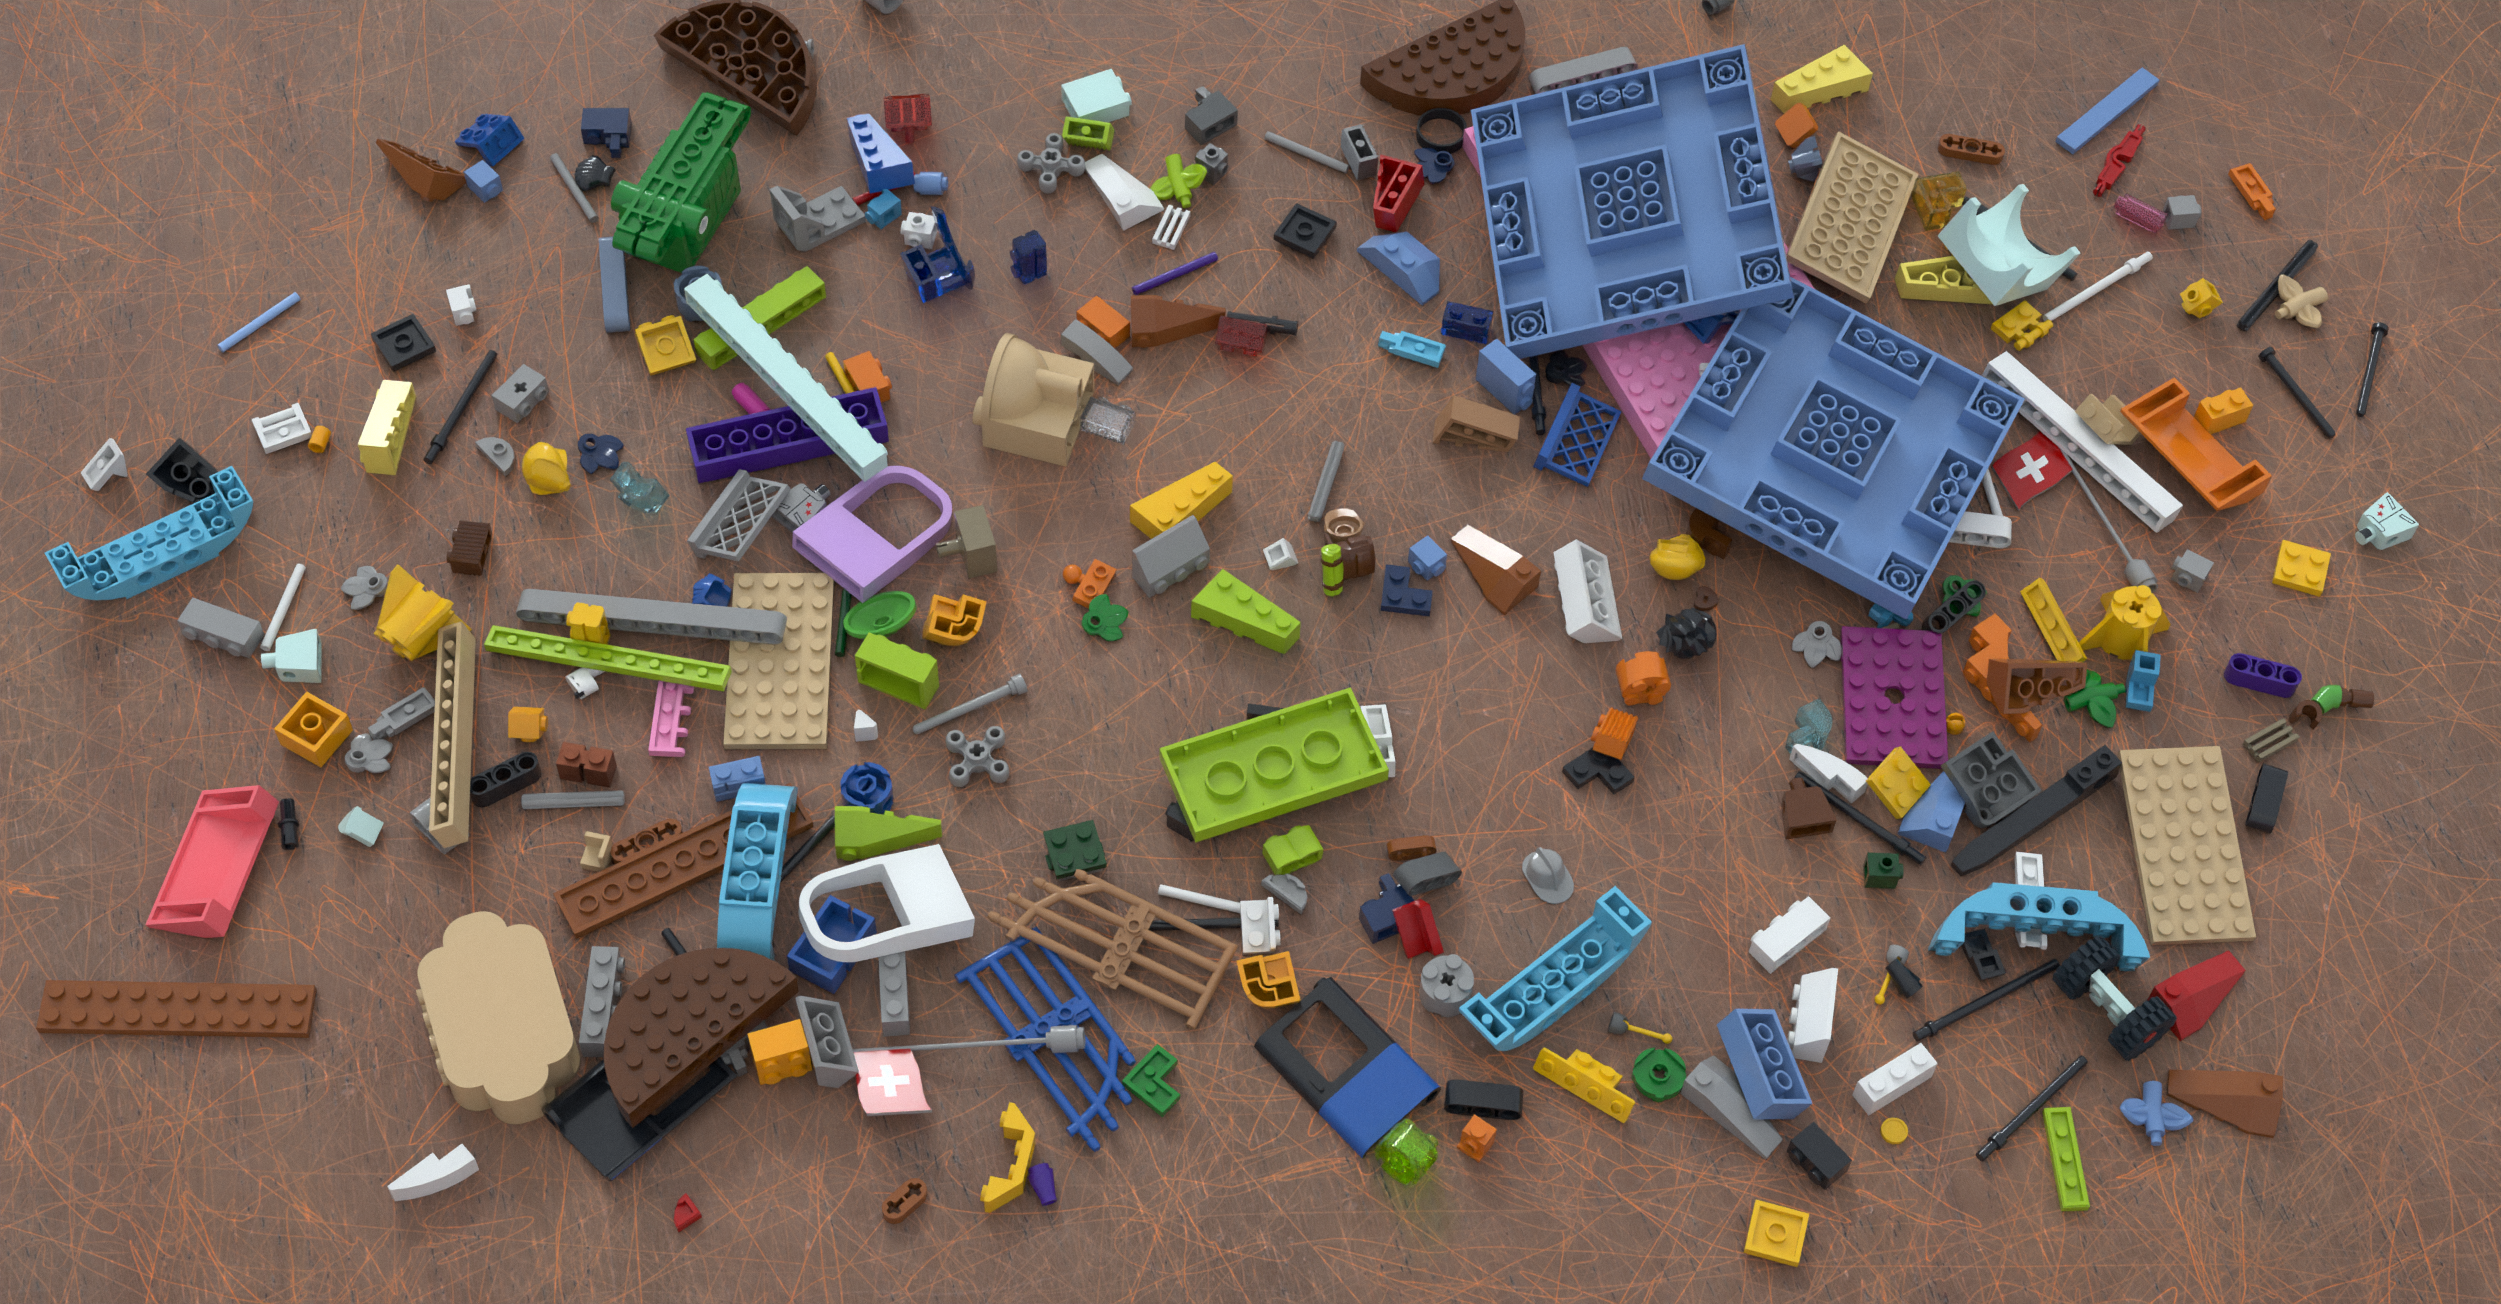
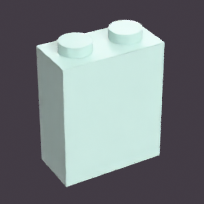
(1096, 97)

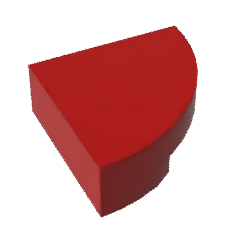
(685, 1213)

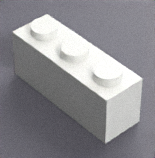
(1788, 934)
(1894, 1079)

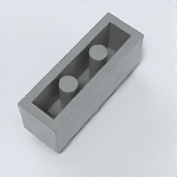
(220, 628)
(894, 994)

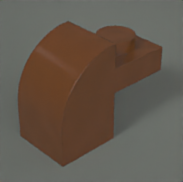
(1703, 530)

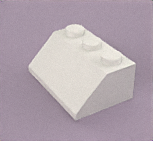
(1813, 1015)

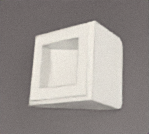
(1280, 555)

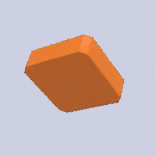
(1796, 125)

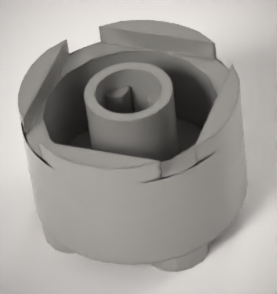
(1446, 985)

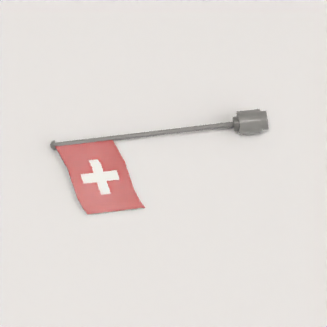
(2039, 467)
(892, 1081)

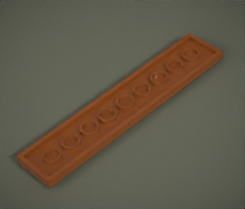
(655, 873)
(176, 1008)

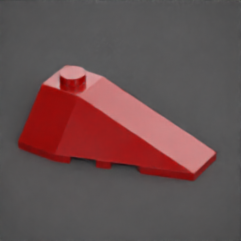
(2198, 992)

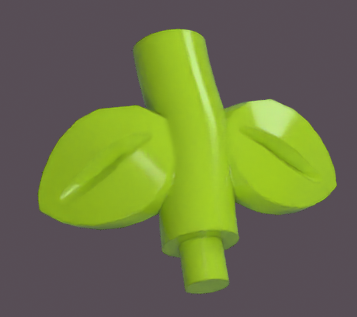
(1179, 180)

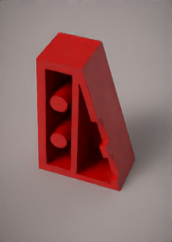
(1396, 191)

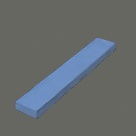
(2107, 110)

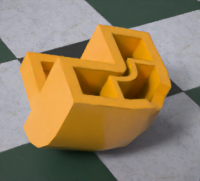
(953, 621)
(1269, 980)

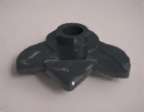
(1565, 369)

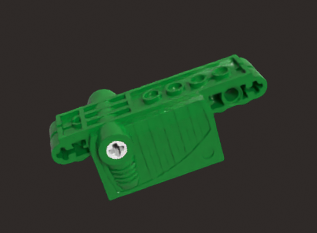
(684, 189)

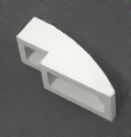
(1379, 725)
(1829, 771)
(434, 1174)

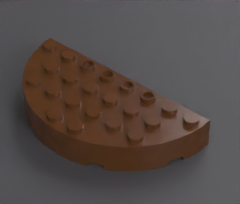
(749, 54)
(1453, 66)
(684, 1020)

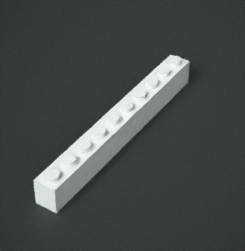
(2083, 445)

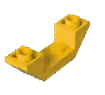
(1000, 1190)

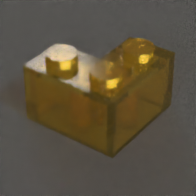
(1936, 196)

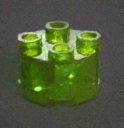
(1407, 1152)

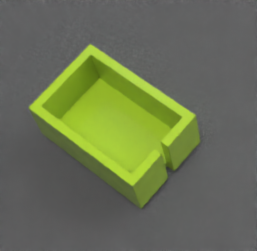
(897, 670)

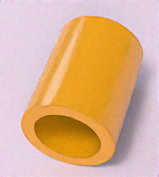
(319, 439)

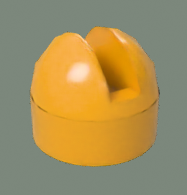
(1956, 724)

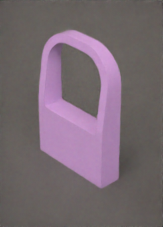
(856, 553)

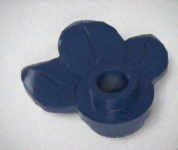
(1434, 163)
(601, 454)

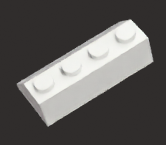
(1587, 594)

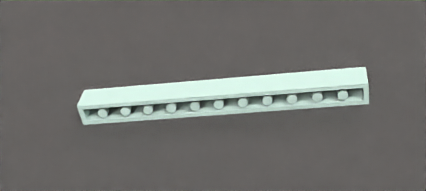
(786, 377)

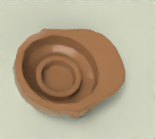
(1342, 524)

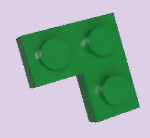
(1147, 1081)

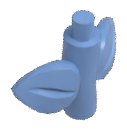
(2154, 1113)

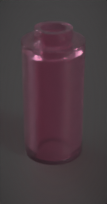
(2140, 213)

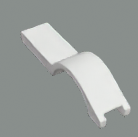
(2030, 872)

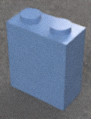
(1505, 376)

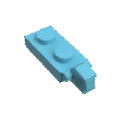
(1413, 347)

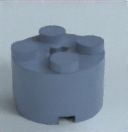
(689, 276)

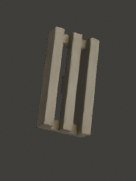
(2281, 724)

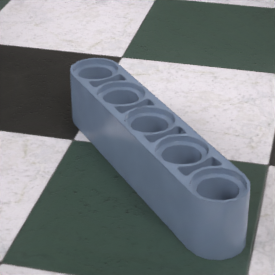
(614, 287)

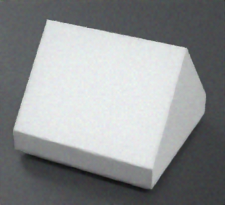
(864, 727)

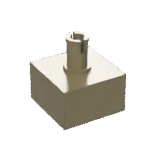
(972, 541)

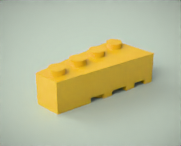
(1186, 497)

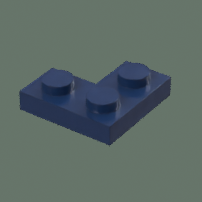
(1400, 598)

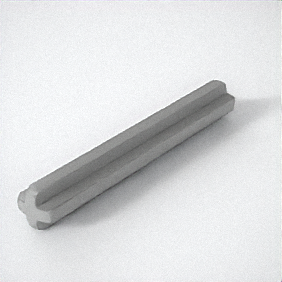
(1326, 481)
(573, 799)

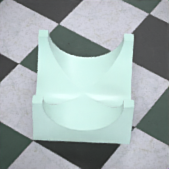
(1998, 252)

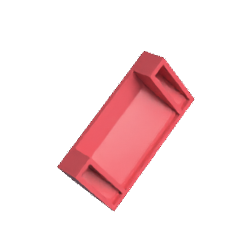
(213, 861)

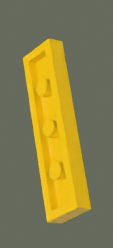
(2052, 622)

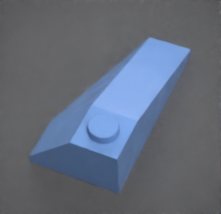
(1934, 815)

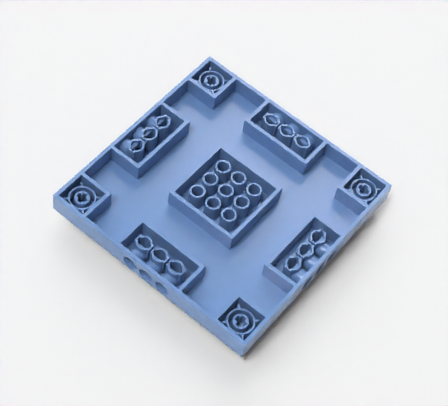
(1630, 203)
(1835, 443)

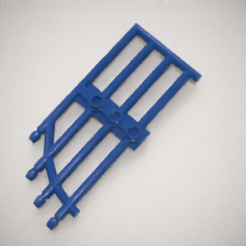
(1070, 1013)

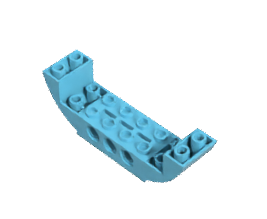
(160, 548)
(754, 867)
(2047, 910)

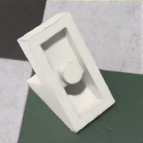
(104, 464)

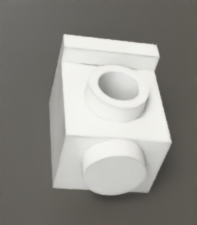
(461, 304)

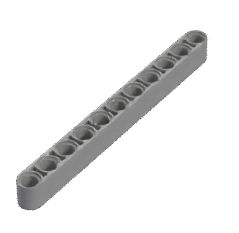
(658, 616)

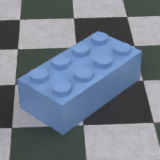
(1764, 1064)

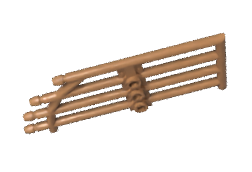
(1124, 946)

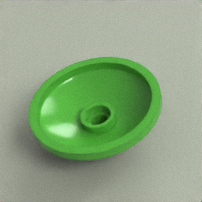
(880, 614)

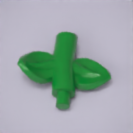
(2097, 698)

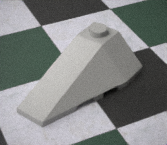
(1718, 1093)

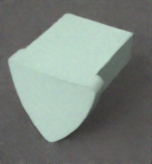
(361, 826)

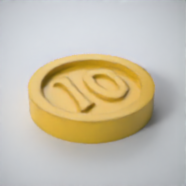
(1894, 1130)

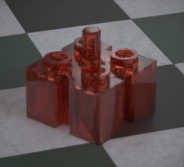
(907, 114)

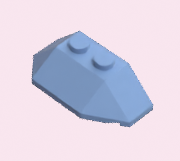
(1405, 263)

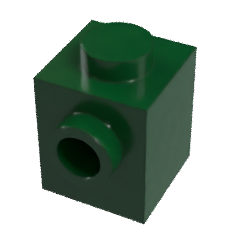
(1882, 870)

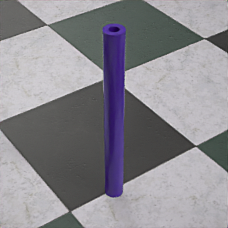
(1175, 273)

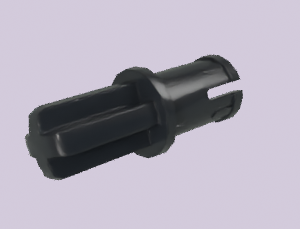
(288, 824)

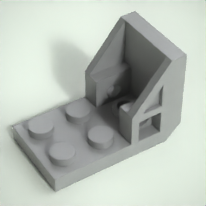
(816, 220)

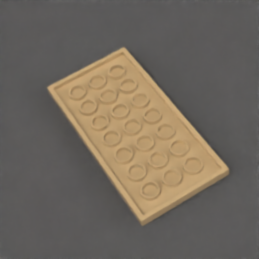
(1851, 217)
(782, 689)
(2186, 846)

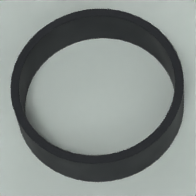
(1440, 113)

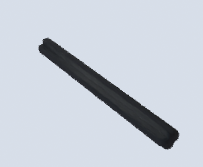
(2271, 291)

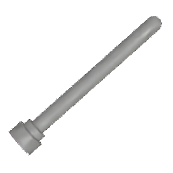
(1014, 686)

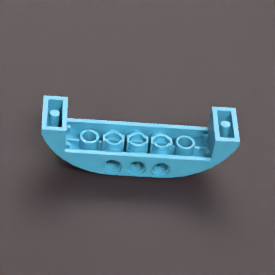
(1560, 975)

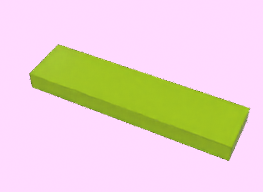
(2065, 1159)

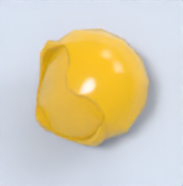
(545, 469)
(1677, 557)

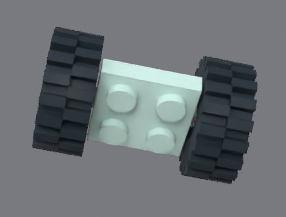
(2136, 1027)

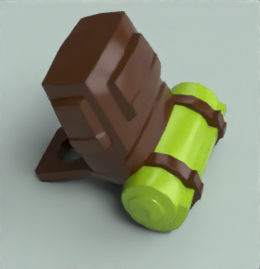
(1346, 561)

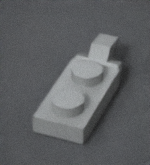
(403, 714)

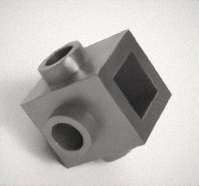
(1215, 162)

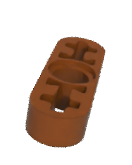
(1956, 141)
(650, 832)

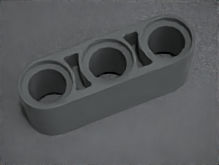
(1427, 873)

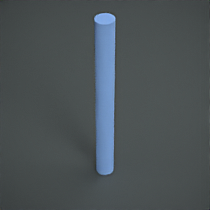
(258, 322)

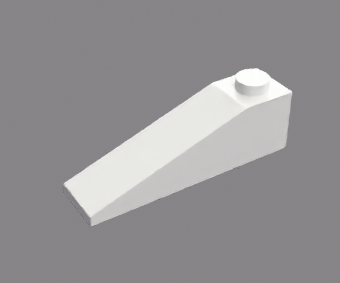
(1124, 195)

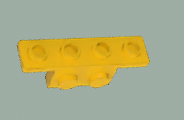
(1587, 1080)

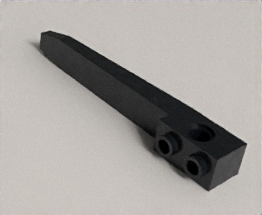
(2040, 811)

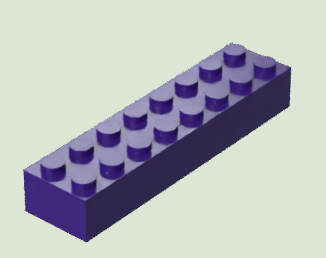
(774, 437)

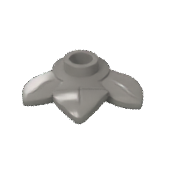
(365, 587)
(1817, 647)
(368, 754)

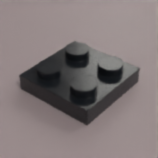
(1305, 230)
(403, 342)

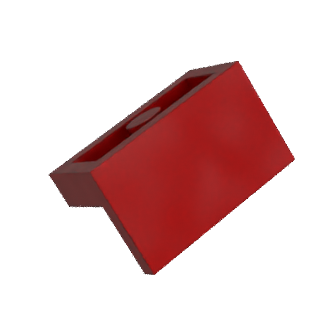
(1417, 929)

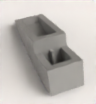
(1094, 349)

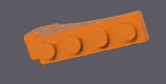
(1991, 642)

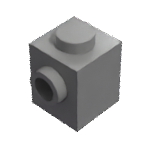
(2182, 212)
(2191, 570)

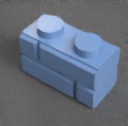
(730, 776)

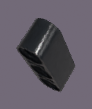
(1961, 601)
(495, 788)
(2266, 798)
(1483, 1099)

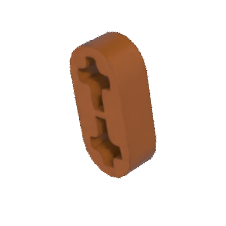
(1411, 847)
(908, 1205)

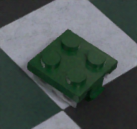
(1074, 849)

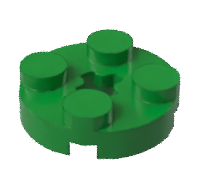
(1658, 1088)

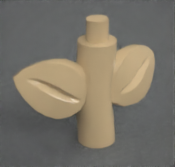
(2300, 303)

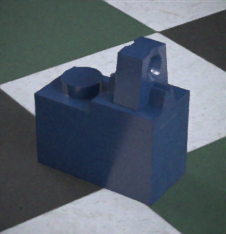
(607, 127)
(1377, 915)

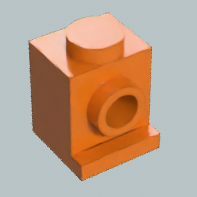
(1477, 1138)

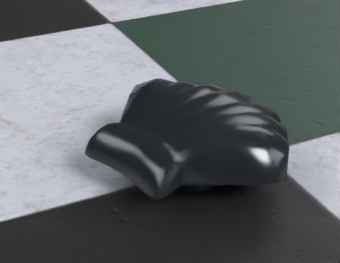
(593, 173)

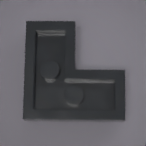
(1594, 765)

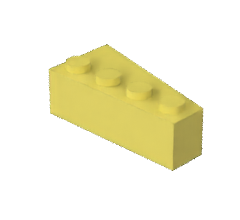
(1821, 80)

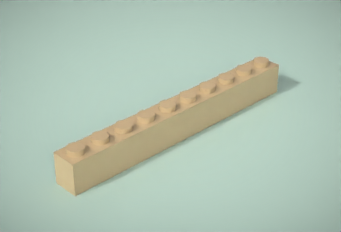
(452, 735)

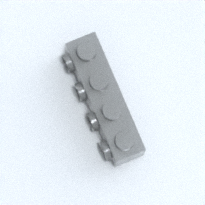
(600, 998)

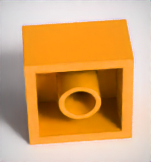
(313, 729)
(780, 1052)

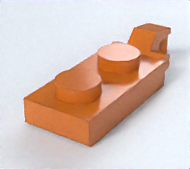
(2253, 189)

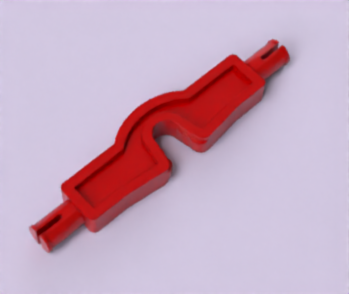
(2112, 166)

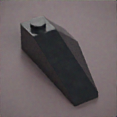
(184, 472)

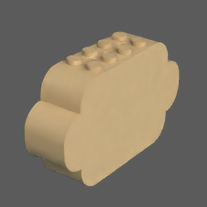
(497, 1017)

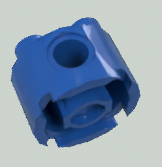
(867, 787)

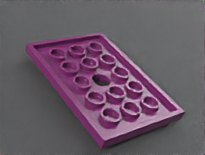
(1872, 724)

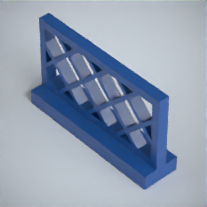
(1557, 433)

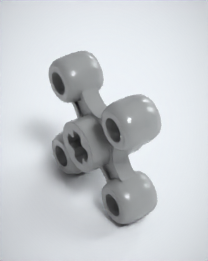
(1051, 163)
(957, 743)

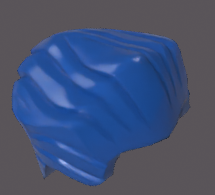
(711, 591)

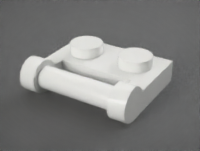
(282, 433)

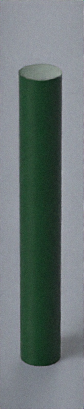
(841, 633)

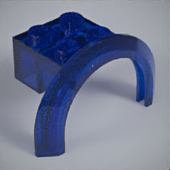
(939, 270)

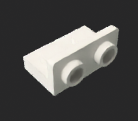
(1259, 926)

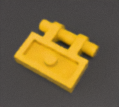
(2017, 321)

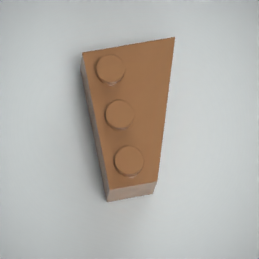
(1476, 424)

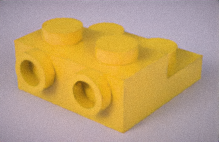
(665, 344)

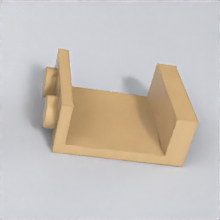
(2108, 420)

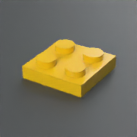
(2301, 568)
(1898, 782)
(1776, 1233)

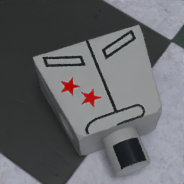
(801, 505)

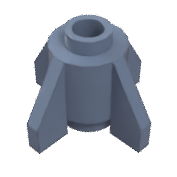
(1805, 160)

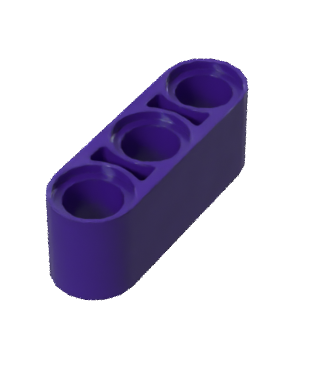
(2274, 677)

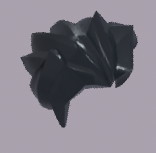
(1688, 633)

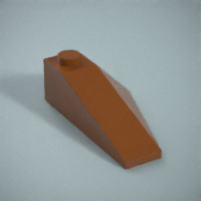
(422, 172)
(1162, 321)
(1500, 571)
(2029, 683)
(2237, 1097)

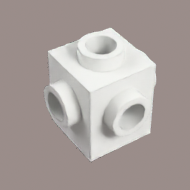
(919, 230)

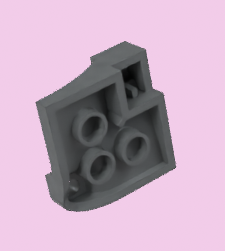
(1990, 780)

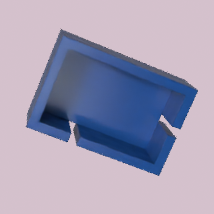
(835, 923)

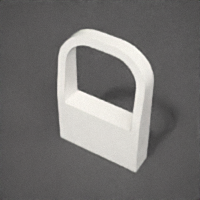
(920, 891)

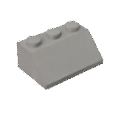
(1170, 557)
(827, 1041)

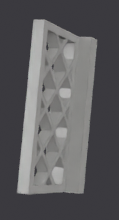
(727, 509)

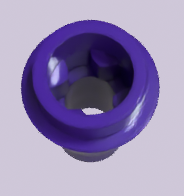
(1042, 1181)

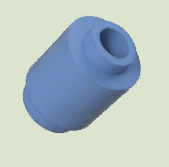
(930, 183)

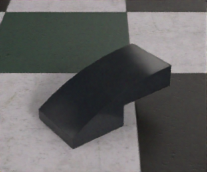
(1981, 956)

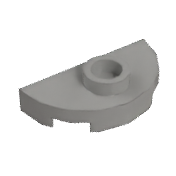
(498, 452)
(1288, 889)

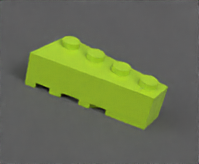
(1241, 609)

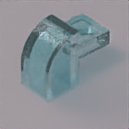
(636, 492)
(1814, 726)

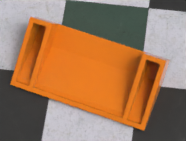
(2193, 449)

